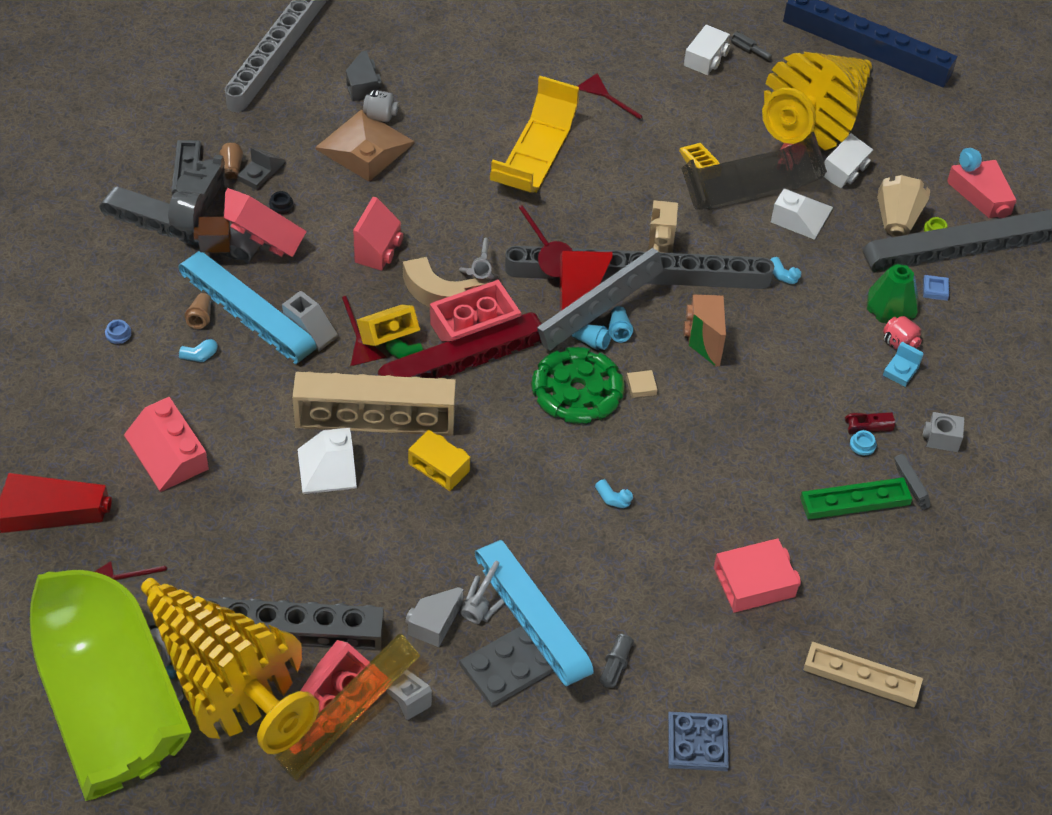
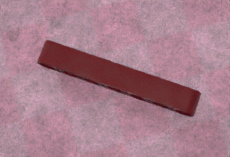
(467, 351)

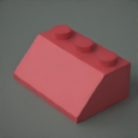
(262, 223)
(472, 311)
(166, 445)

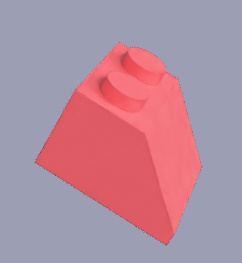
(376, 236)

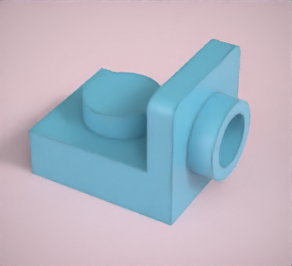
(903, 364)

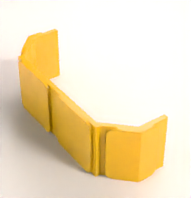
(541, 137)

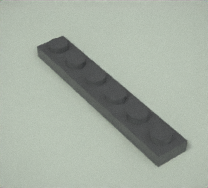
(600, 299)

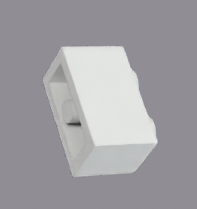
(707, 50)
(847, 160)

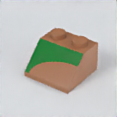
(706, 326)

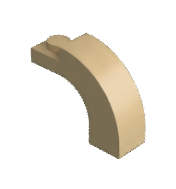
(430, 288)

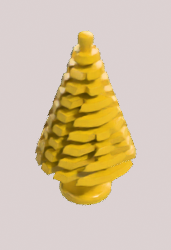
(814, 96)
(226, 667)

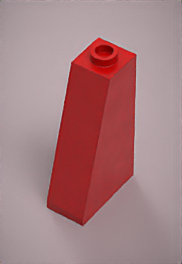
(49, 502)

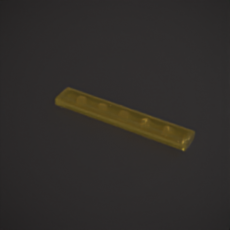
(349, 705)

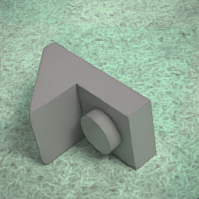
(411, 694)

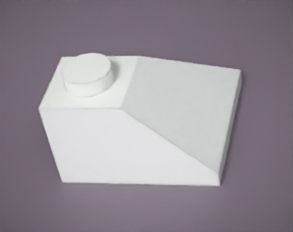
(800, 213)
(327, 462)

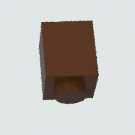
(213, 234)

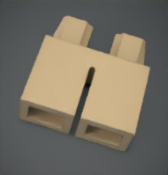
(663, 226)

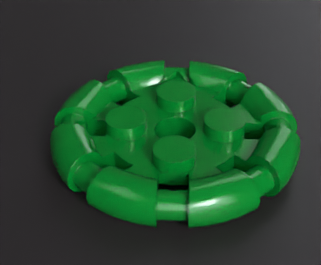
(578, 372)

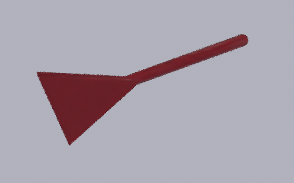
(595, 86)
(362, 352)

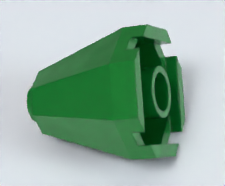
(894, 294)

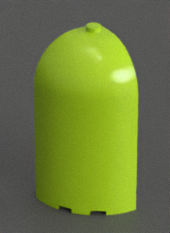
(103, 679)

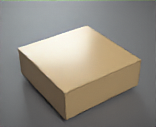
(641, 384)

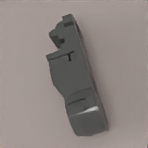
(196, 193)

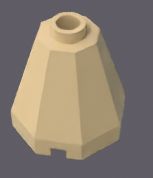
(901, 203)

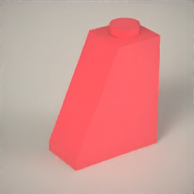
(984, 188)

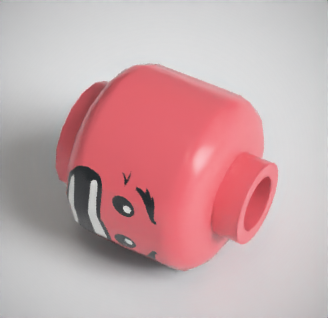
(902, 330)

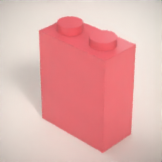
(756, 575)

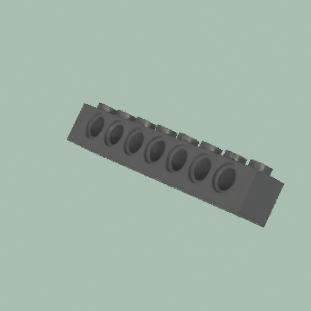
(311, 615)

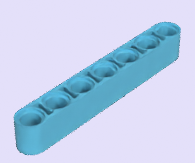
(248, 306)
(535, 614)

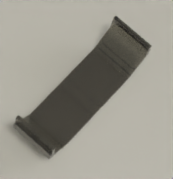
(755, 175)

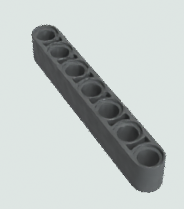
(153, 214)

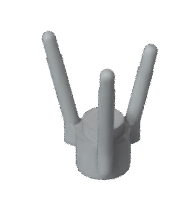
(481, 266)
(476, 606)

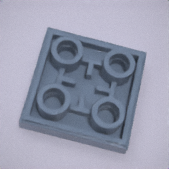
(697, 741)

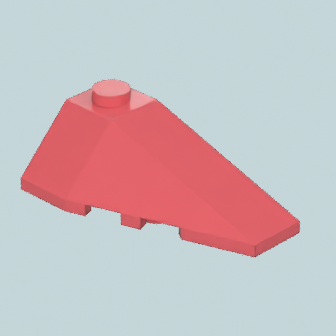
(334, 672)

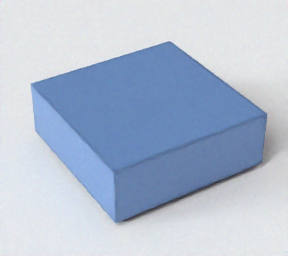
(935, 287)

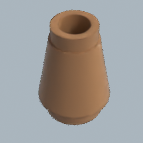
(233, 158)
(198, 313)

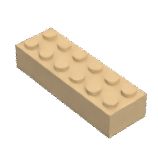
(374, 403)

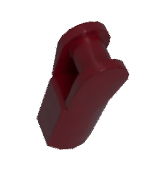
(870, 422)

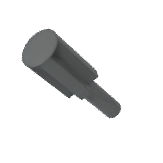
(749, 45)

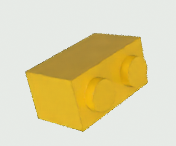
(388, 325)
(439, 460)

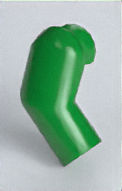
(400, 349)

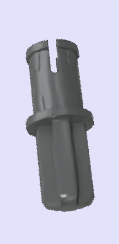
(616, 660)

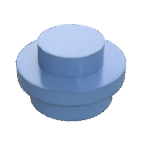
(118, 331)

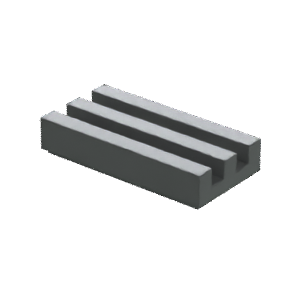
(912, 481)

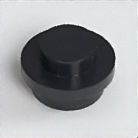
(281, 202)

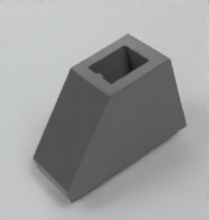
(362, 77)

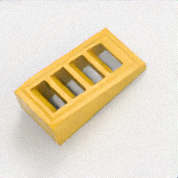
(708, 158)

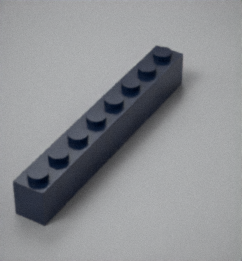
(871, 40)

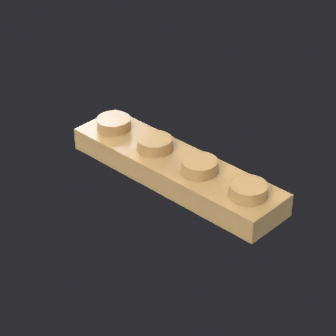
(863, 674)

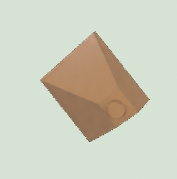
(364, 145)

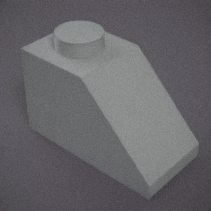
(434, 616)

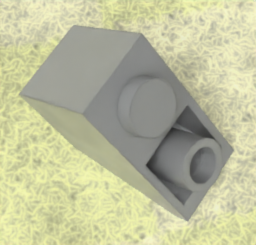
(311, 318)

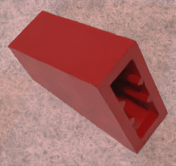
(580, 273)

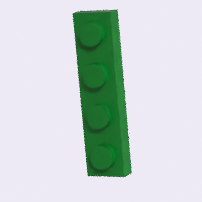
(855, 498)

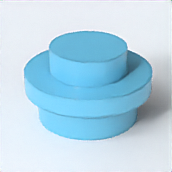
(970, 159)
(863, 443)

